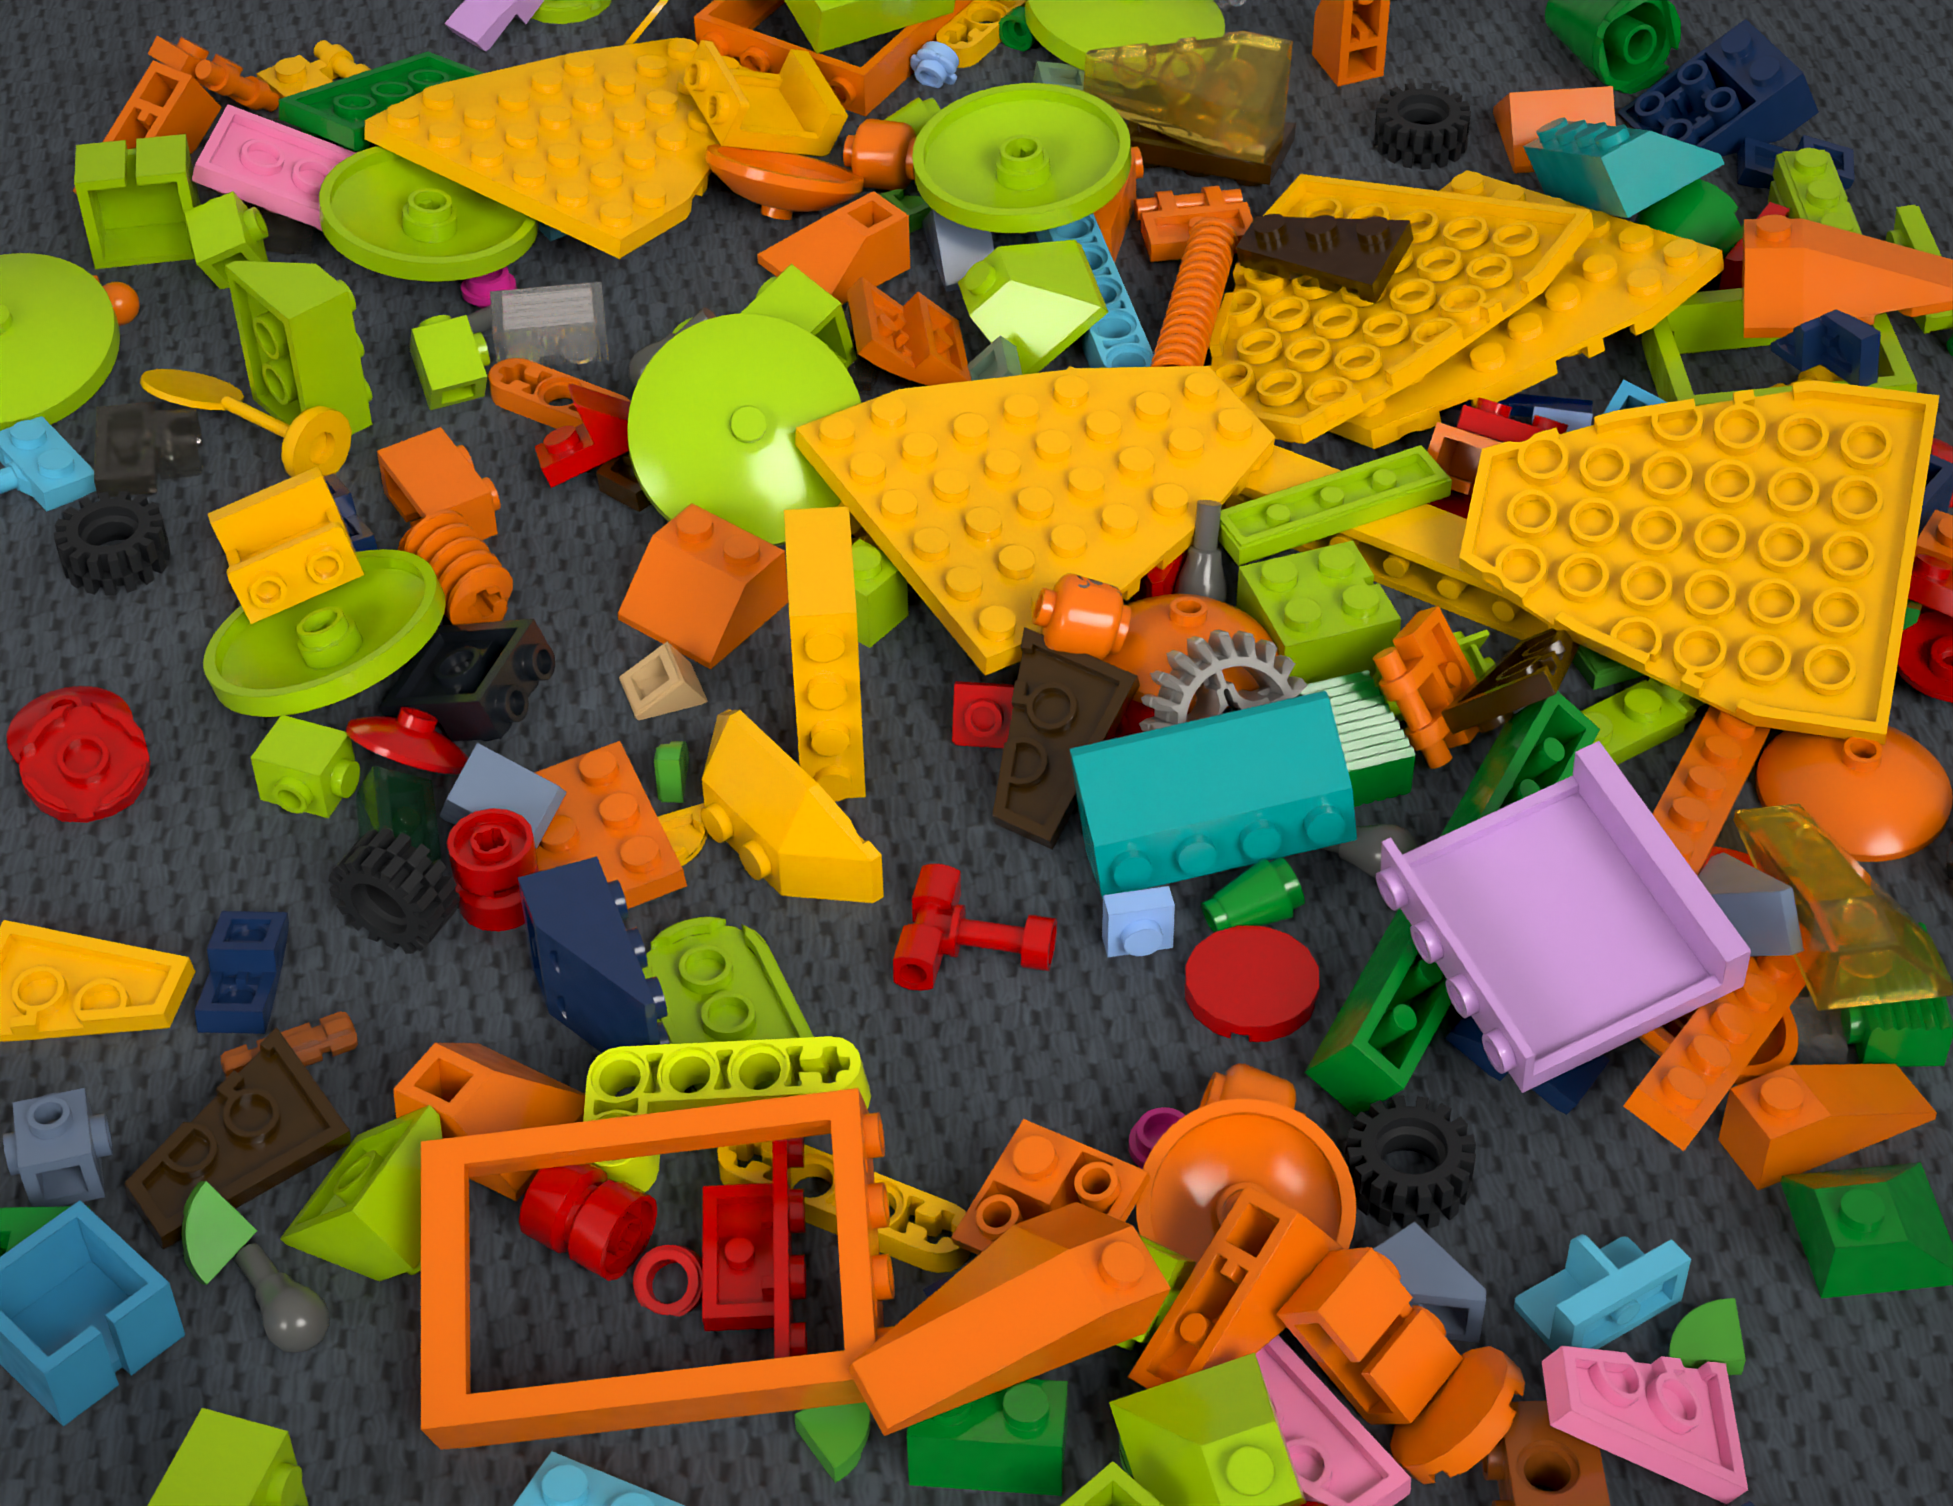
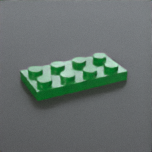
(342, 106)

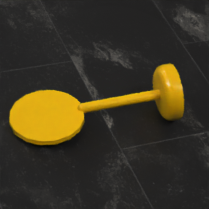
(312, 440)

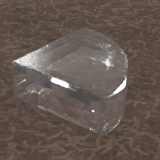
(1819, 1031)

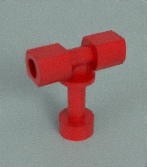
(942, 930)

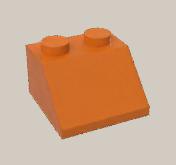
(705, 586)

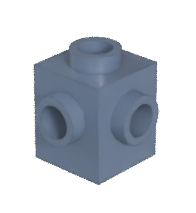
(56, 1135)

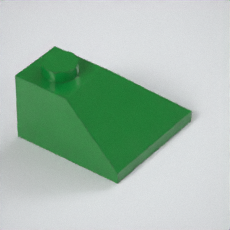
(1870, 1229)

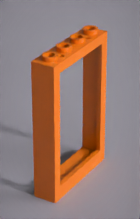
(858, 89)
(467, 1420)

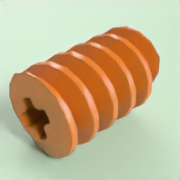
(468, 572)

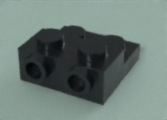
(475, 677)

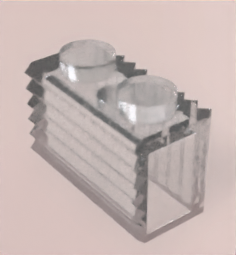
(550, 324)

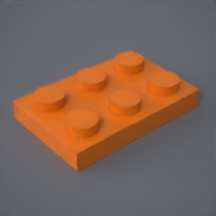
(610, 819)

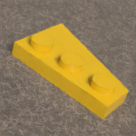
(84, 985)

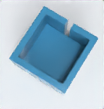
(80, 1311)

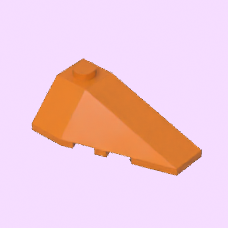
(1808, 268)
(1012, 1313)

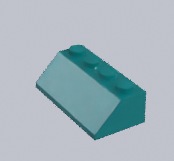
(1614, 166)
(1213, 794)

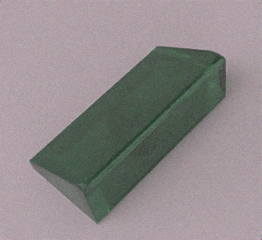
(400, 804)

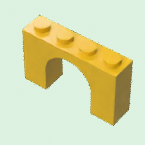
(825, 648)

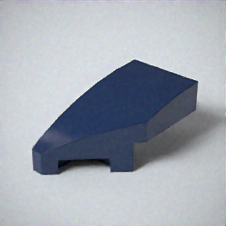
(1837, 343)

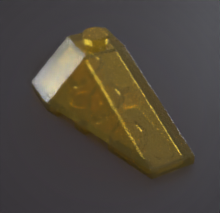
(1205, 92)
(1852, 931)

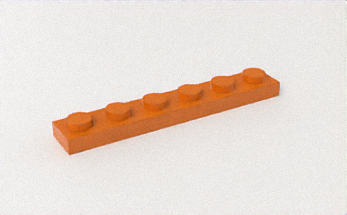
(1708, 783)
(1715, 1050)

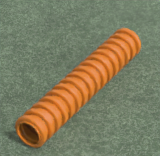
(1196, 295)

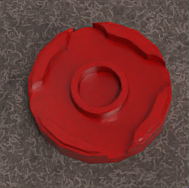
(84, 762)
(1251, 983)

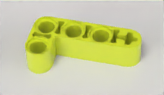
(729, 1073)

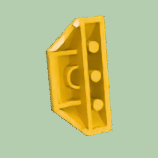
(783, 819)

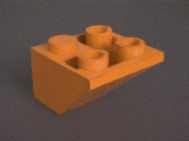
(853, 242)
(484, 1094)
(1043, 1174)

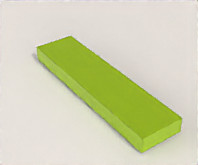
(1332, 504)

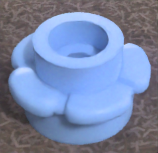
(935, 64)

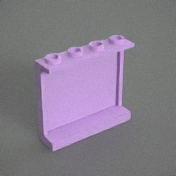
(1565, 922)

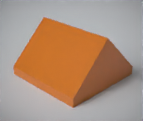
(1525, 112)

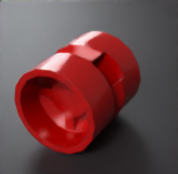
(486, 859)
(589, 1216)

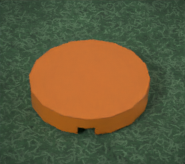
(1462, 1417)

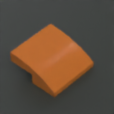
(907, 340)

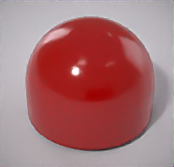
(650, 1265)

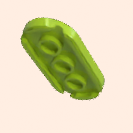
(720, 987)

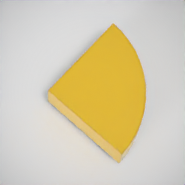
(685, 831)

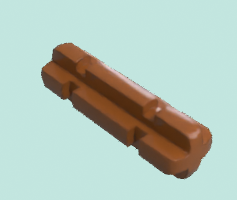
(333, 1034)

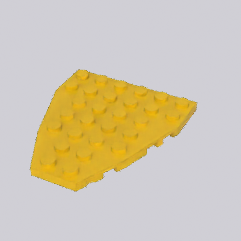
(574, 140)
(1612, 281)
(1324, 356)
(1032, 478)
(1723, 545)

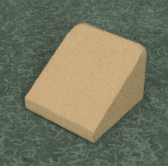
(662, 684)

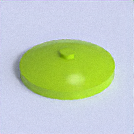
(1077, 26)
(1022, 158)
(416, 221)
(53, 337)
(722, 418)
(329, 642)

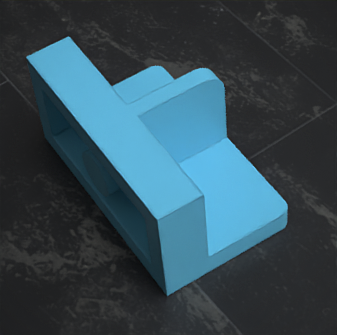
(1604, 1292)

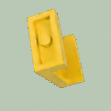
(766, 110)
(285, 545)

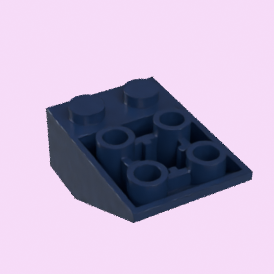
(1726, 94)
(588, 958)

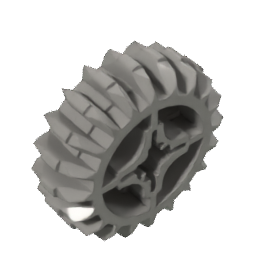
(1203, 674)

